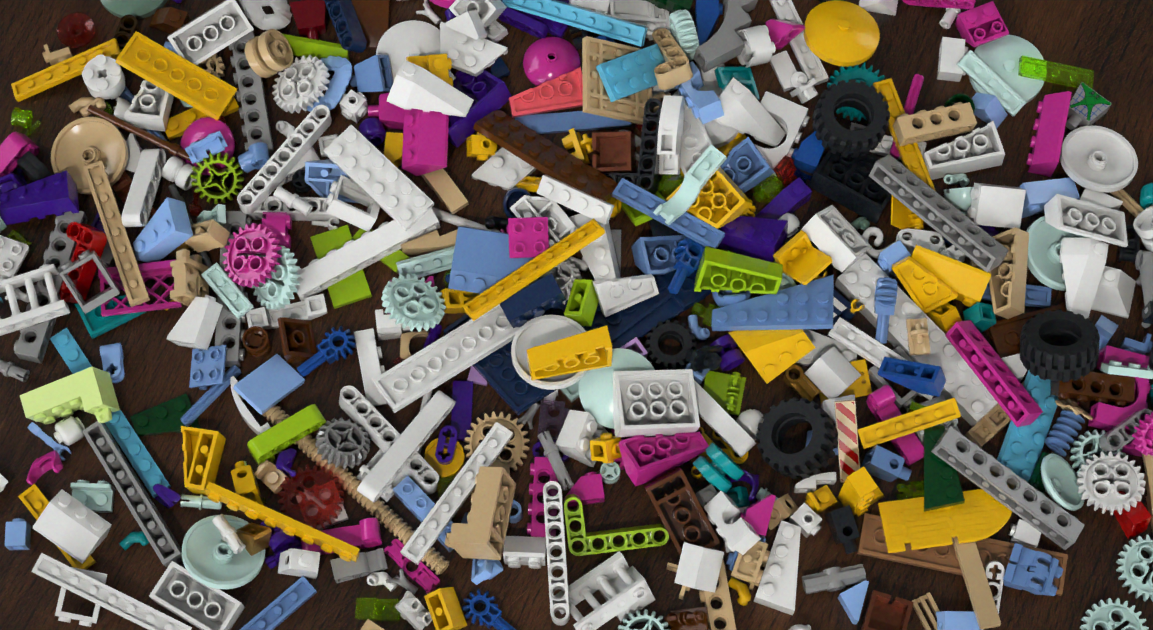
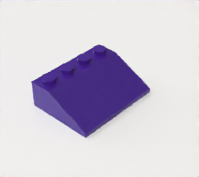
(488, 95)

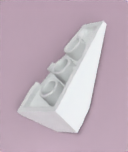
(422, 90)
(748, 115)
(1082, 267)

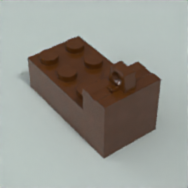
(680, 510)

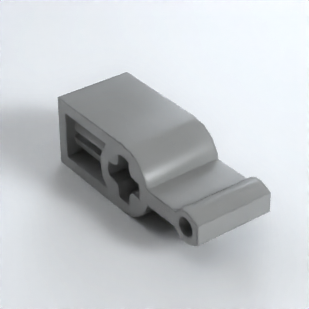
(365, 564)

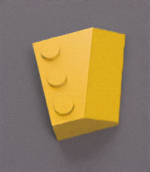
(718, 200)
(772, 350)

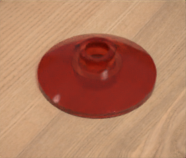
(72, 23)

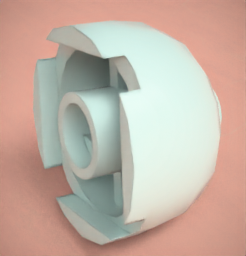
(959, 198)

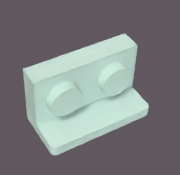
(96, 497)

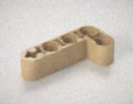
(676, 66)

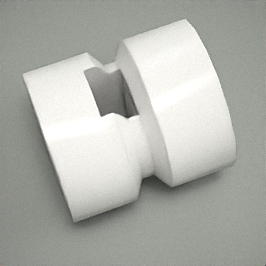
(178, 172)

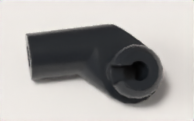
(493, 221)

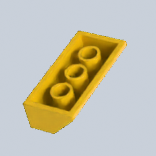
(962, 278)

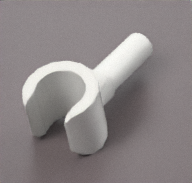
(327, 223)

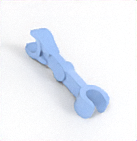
(37, 431)

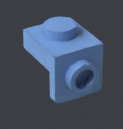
(1136, 346)

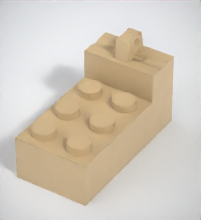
(488, 517)

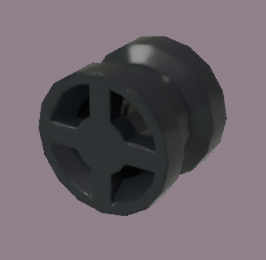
(297, 178)

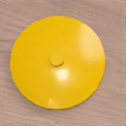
(841, 33)

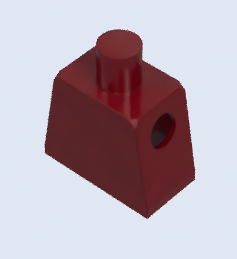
(310, 17)

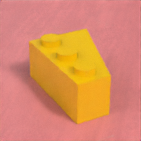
(201, 457)

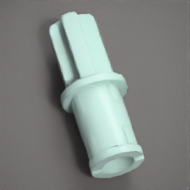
(199, 502)

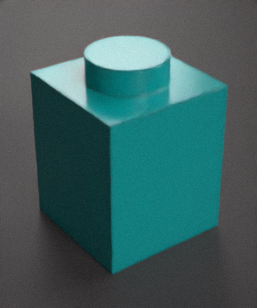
(981, 316)

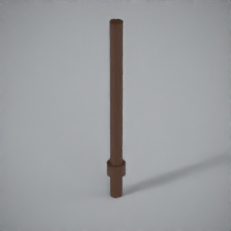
(173, 149)

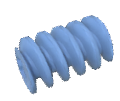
(1063, 431)

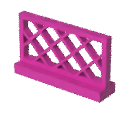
(150, 270)

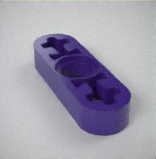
(524, 23)

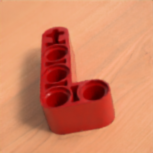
(87, 239)

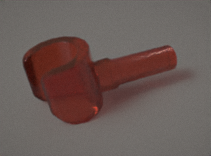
(195, 209)

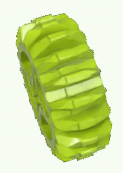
(226, 192)

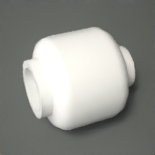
(69, 430)

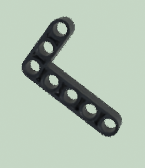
(646, 156)

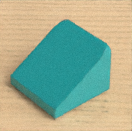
(739, 496)

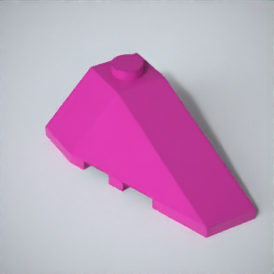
(655, 456)

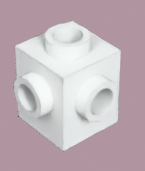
(353, 105)

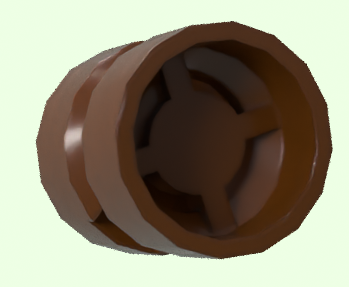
(257, 342)

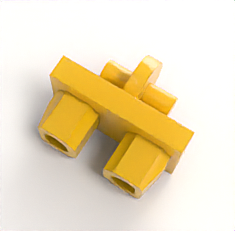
(574, 140)

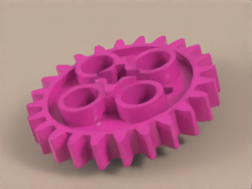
(244, 269)

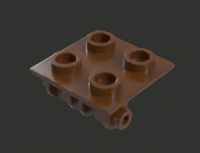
(688, 619)

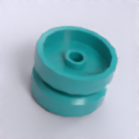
(716, 470)

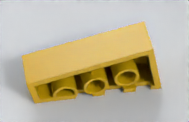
(859, 492)

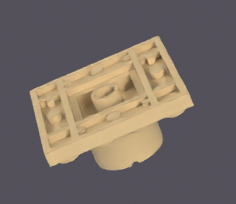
(594, 93)

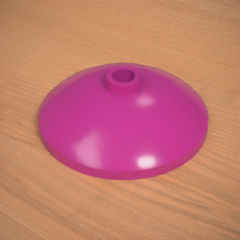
(540, 68)
(201, 129)

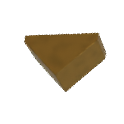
(254, 537)

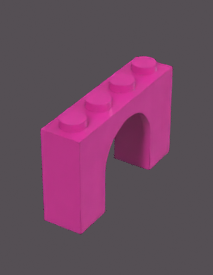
(1108, 416)

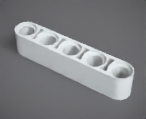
(143, 188)
(318, 215)
(722, 422)

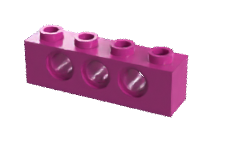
(540, 468)

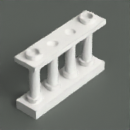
(37, 313)
(593, 581)

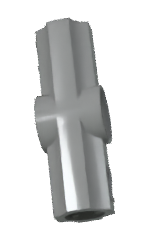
(833, 579)

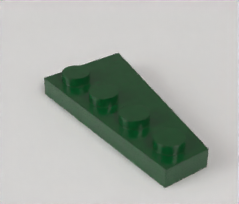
(940, 479)

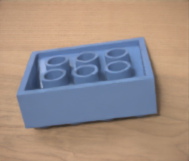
(481, 260)

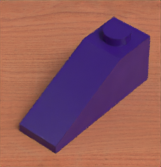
(787, 200)

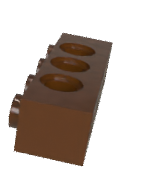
(1122, 388)

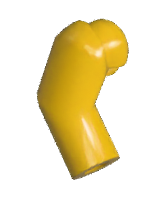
(742, 589)

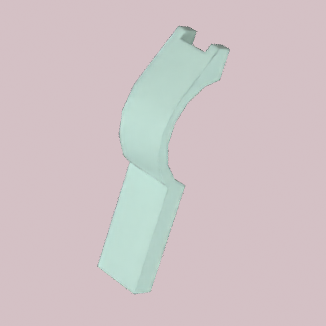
(692, 184)

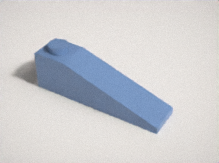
(746, 165)
(656, 254)

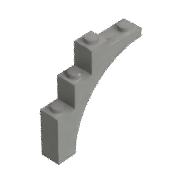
(726, 42)

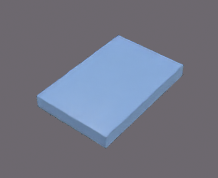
(269, 384)

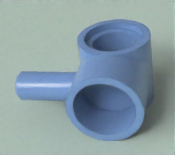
(255, 157)

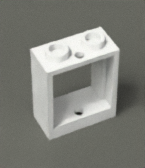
(349, 213)
(83, 620)

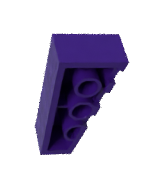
(754, 236)

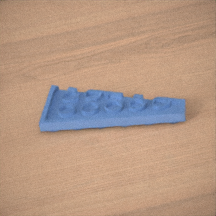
(789, 309)

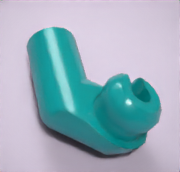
(134, 537)

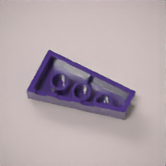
(40, 198)

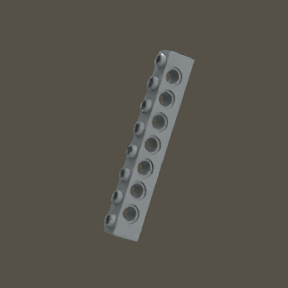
(247, 94)
(938, 213)
(223, 336)
(36, 350)
(994, 478)
(133, 493)

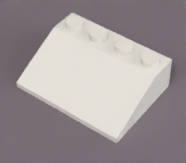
(654, 402)

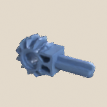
(884, 306)

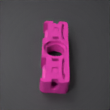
(423, 574)

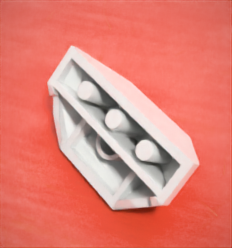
(558, 222)

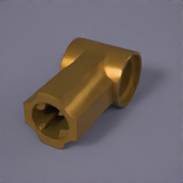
(802, 385)

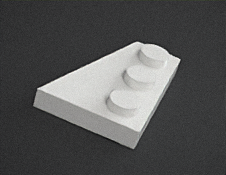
(822, 345)

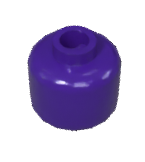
(373, 130)

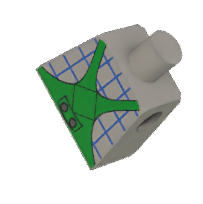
(1086, 107)

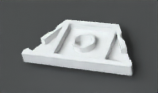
(468, 53)
(503, 170)

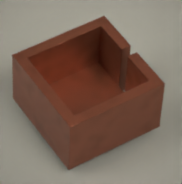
(615, 151)
(886, 616)

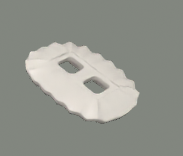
(256, 15)

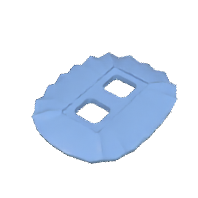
(337, 84)

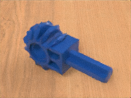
(685, 262)
(328, 351)
(490, 616)

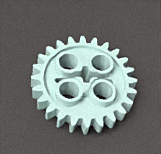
(280, 287)
(413, 302)
(1133, 559)
(1102, 616)

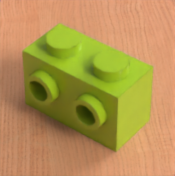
(582, 302)

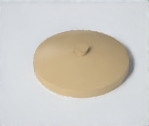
(86, 143)

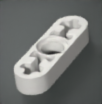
(999, 576)

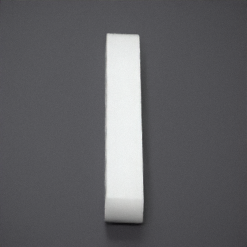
(282, 168)
(385, 430)
(406, 446)
(552, 543)

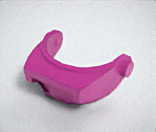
(38, 469)

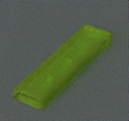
(1054, 72)

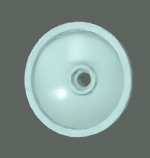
(1061, 482)

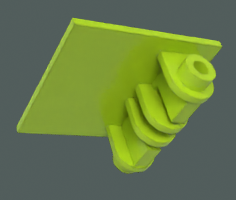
(726, 390)

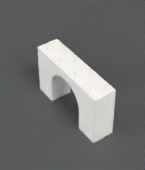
(791, 119)

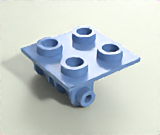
(207, 367)

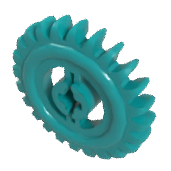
(859, 75)

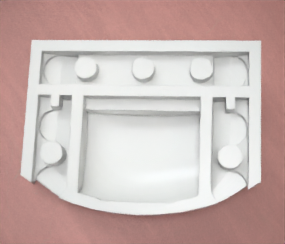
(639, 12)

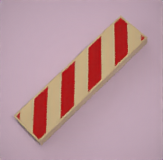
(847, 438)

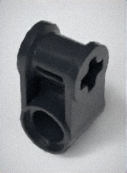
(1129, 253)

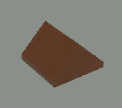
(297, 339)

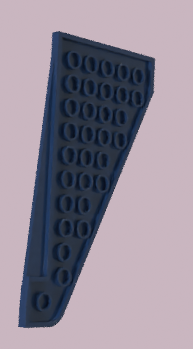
(622, 328)

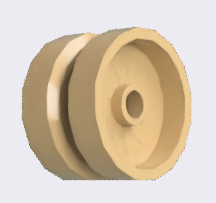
(269, 53)

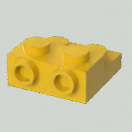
(436, 64)

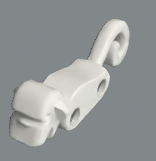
(918, 237)

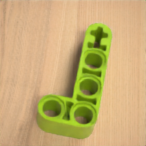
(285, 434)

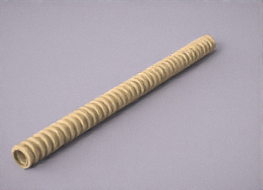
(351, 484)

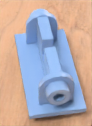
(198, 150)

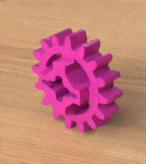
(1144, 436)

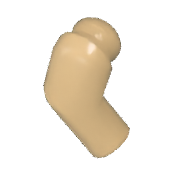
(97, 102)
(80, 103)

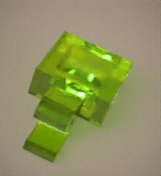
(701, 311)
(915, 489)

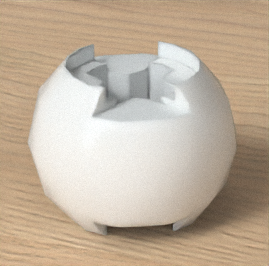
(793, 223)

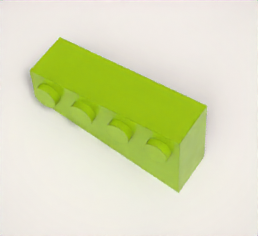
(736, 272)

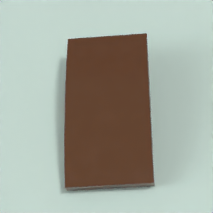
(373, 18)

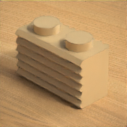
(208, 236)

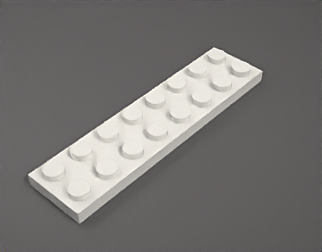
(445, 358)

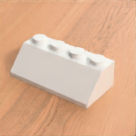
(210, 32)
(1086, 219)

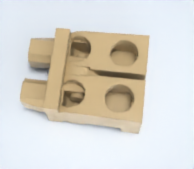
(188, 278)

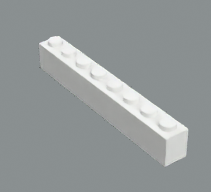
(360, 254)

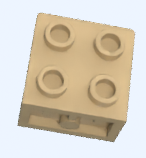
(748, 565)

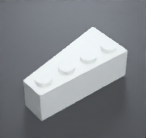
(150, 108)
(600, 253)
(779, 577)

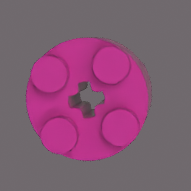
(279, 223)

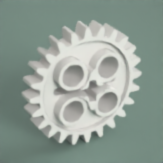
(301, 84)
(1111, 499)

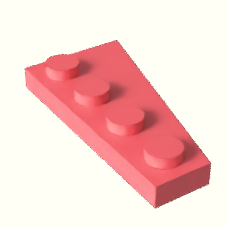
(550, 96)

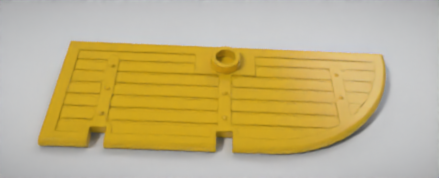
(970, 522)

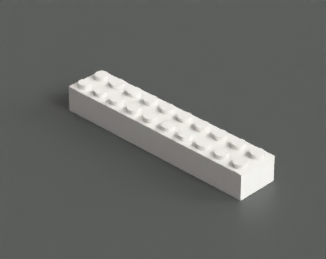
(961, 382)

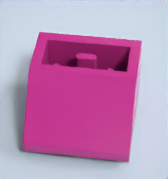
(981, 25)

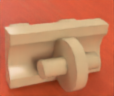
(918, 336)

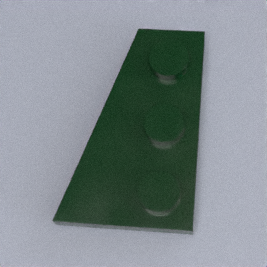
(163, 417)

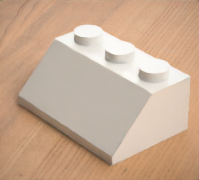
(836, 238)
(72, 526)

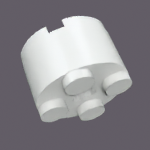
(757, 46)
(104, 77)

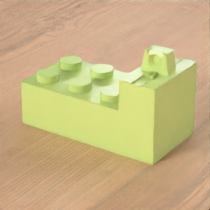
(84, 390)

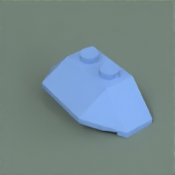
(320, 176)

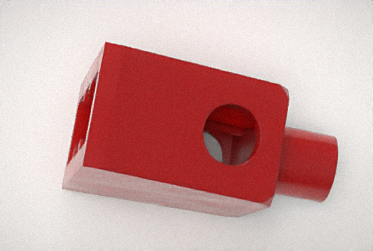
(1135, 520)

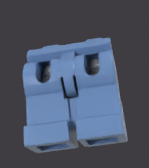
(1041, 571)

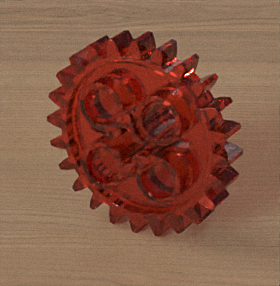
(322, 484)

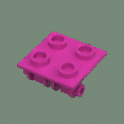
(527, 236)

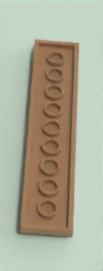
(944, 558)

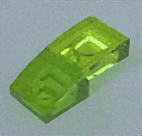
(377, 609)

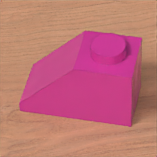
(783, 31)
(589, 489)
(759, 514)

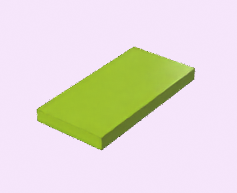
(354, 286)

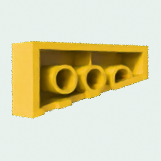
(571, 354)

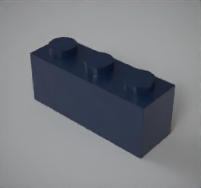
(533, 301)

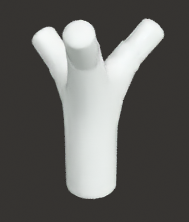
(429, 13)
(20, 295)

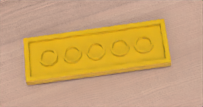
(176, 75)

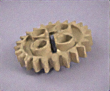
(518, 440)

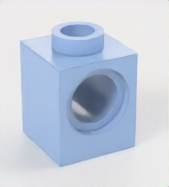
(17, 535)

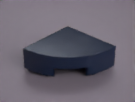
(499, 69)

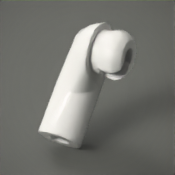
(285, 128)
(379, 578)

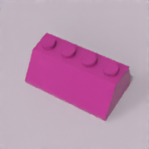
(1049, 133)
(424, 141)

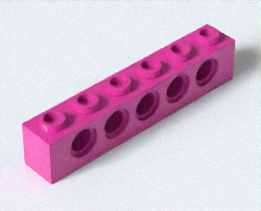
(993, 373)

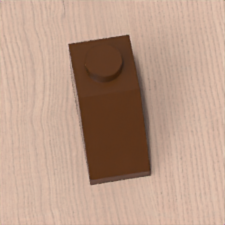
(169, 19)

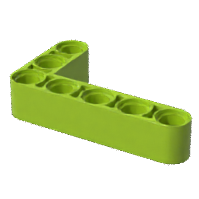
(607, 535)

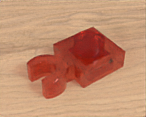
(785, 171)

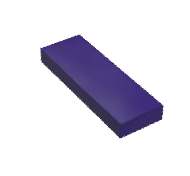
(462, 411)

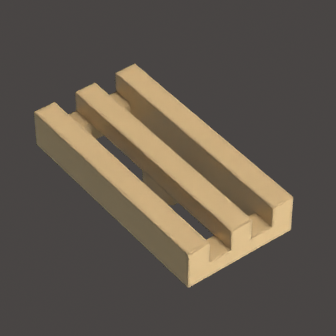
(928, 596)

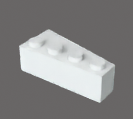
(966, 153)

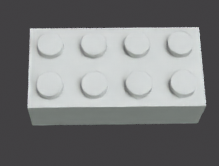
(195, 602)

